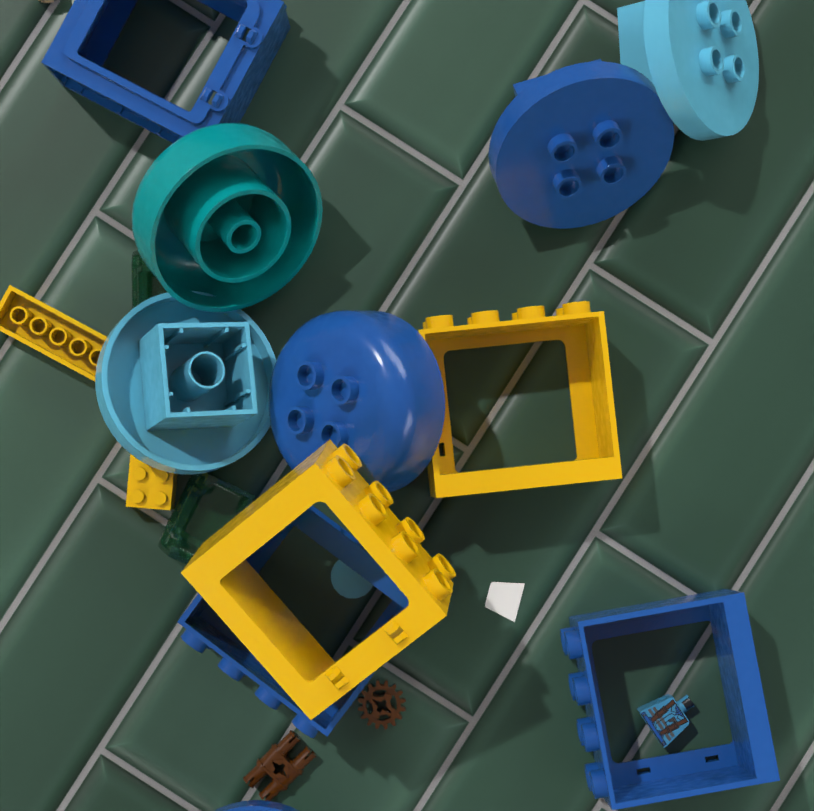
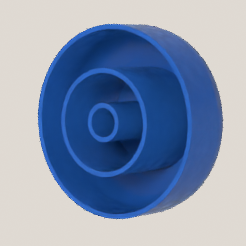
(363, 385)

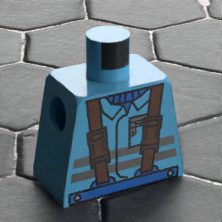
(666, 717)

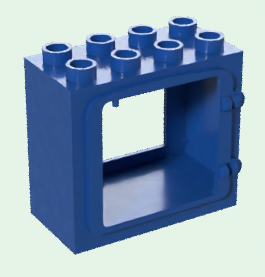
(93, 28)

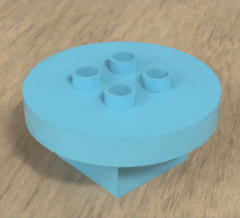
(698, 60)
(185, 385)

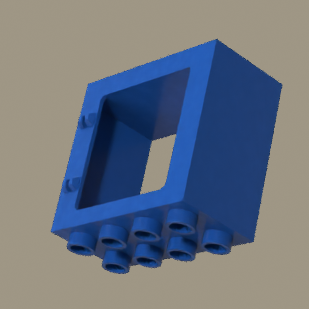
(209, 631)
(678, 775)

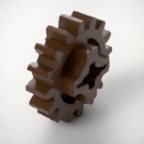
(376, 712)

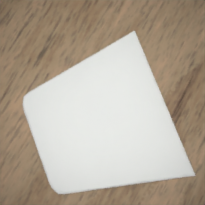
(505, 598)

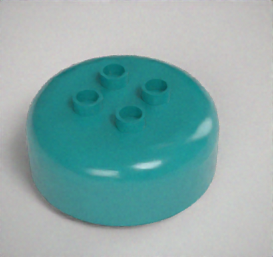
(226, 216)

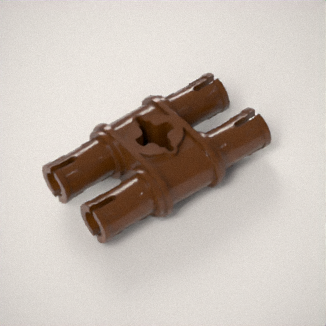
(279, 755)

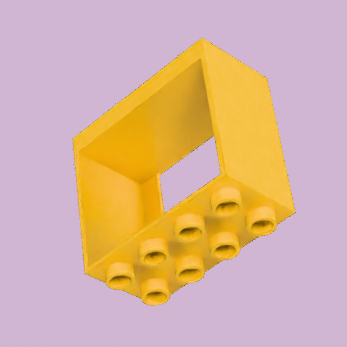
(589, 388)
(266, 623)

